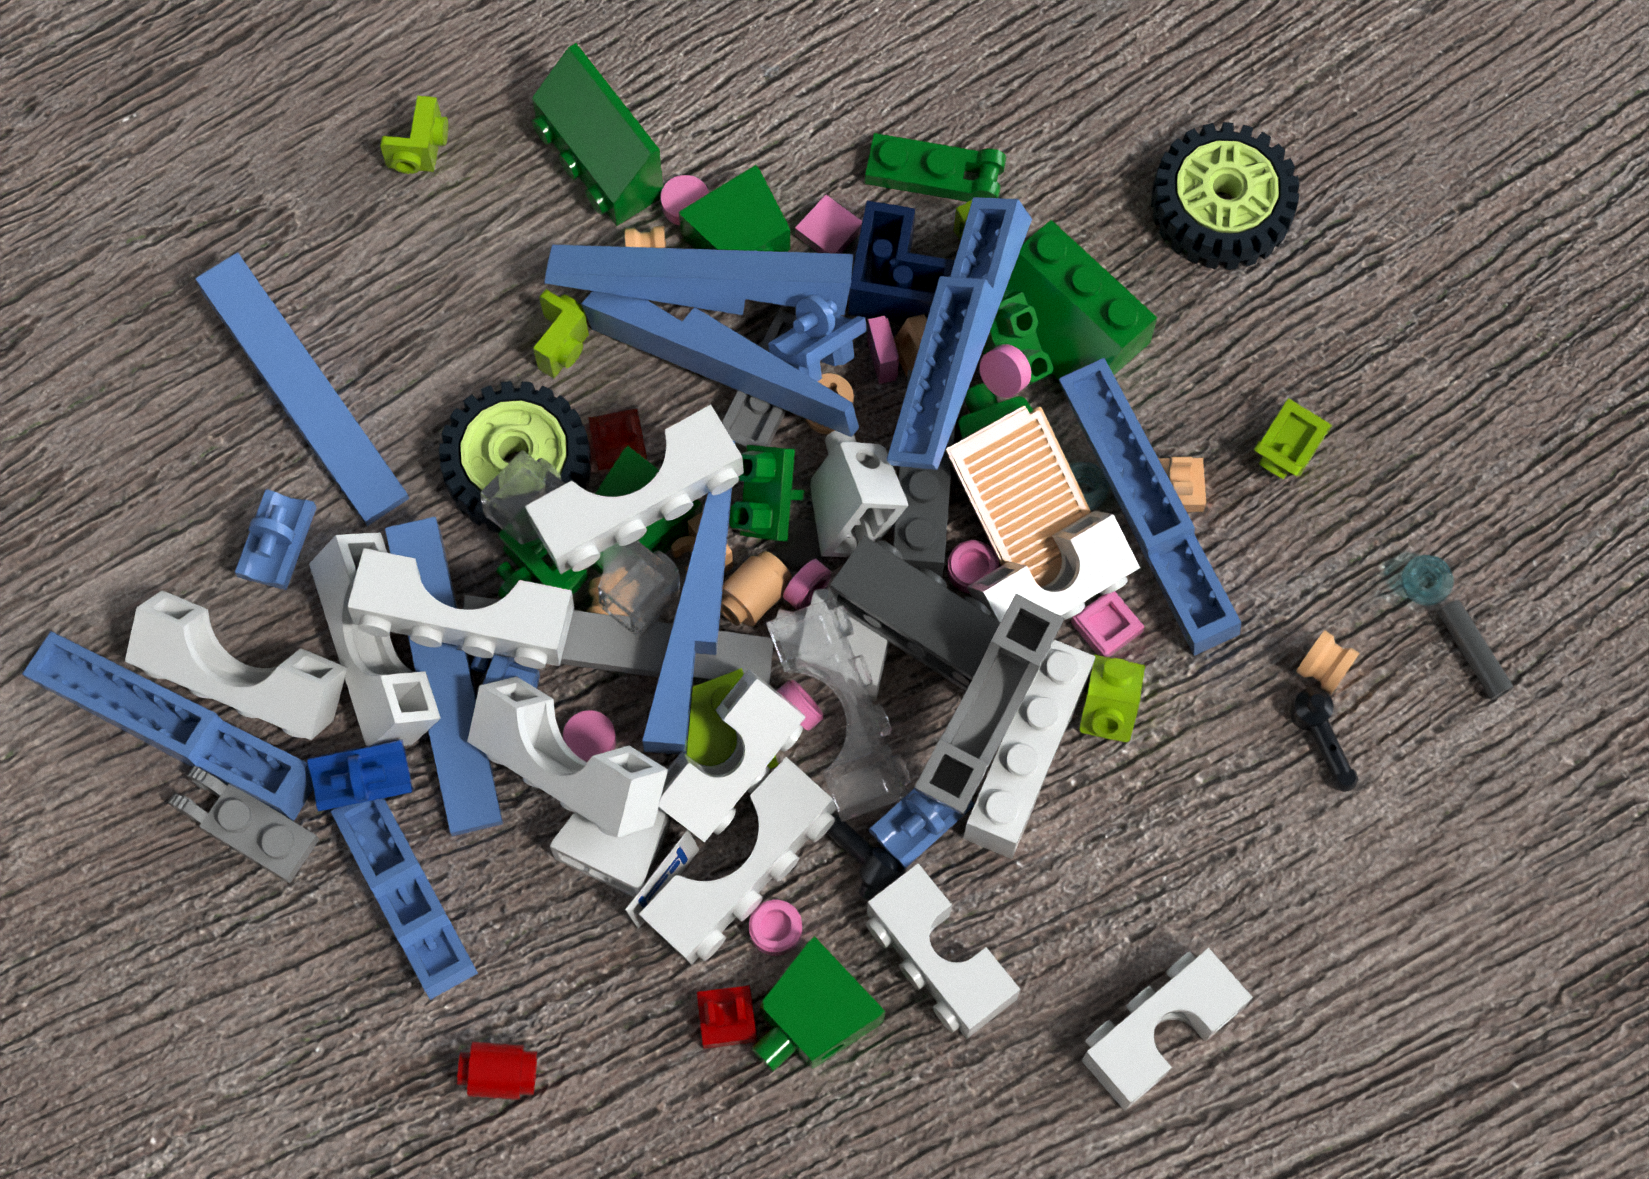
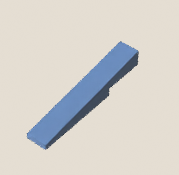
(703, 276)
(958, 330)
(718, 354)
(301, 389)
(1151, 507)
(692, 632)
(171, 724)
(461, 768)

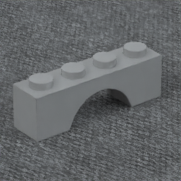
(989, 704)

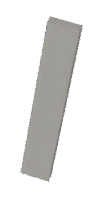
(605, 644)

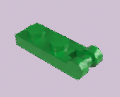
(933, 168)

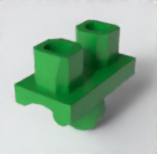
(1016, 326)
(765, 493)
(533, 568)

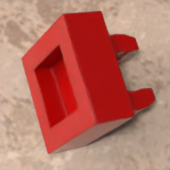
(726, 1017)

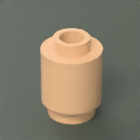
(754, 589)

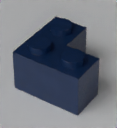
(885, 273)

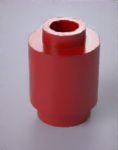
(497, 1070)

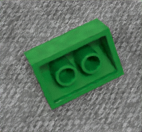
(597, 138)
(1078, 304)

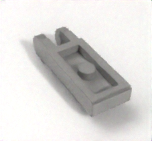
(248, 826)

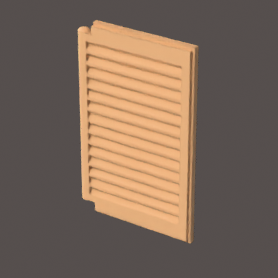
(1020, 489)

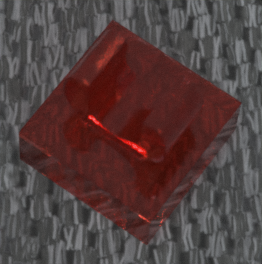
(613, 433)

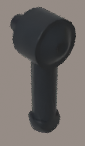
(1311, 713)
(877, 865)

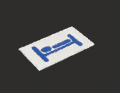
(672, 865)

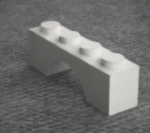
(583, 524)
(524, 624)
(178, 644)
(385, 694)
(520, 731)
(1028, 750)
(697, 912)

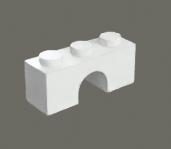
(1093, 562)
(705, 796)
(965, 991)
(1199, 994)

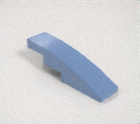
(405, 895)

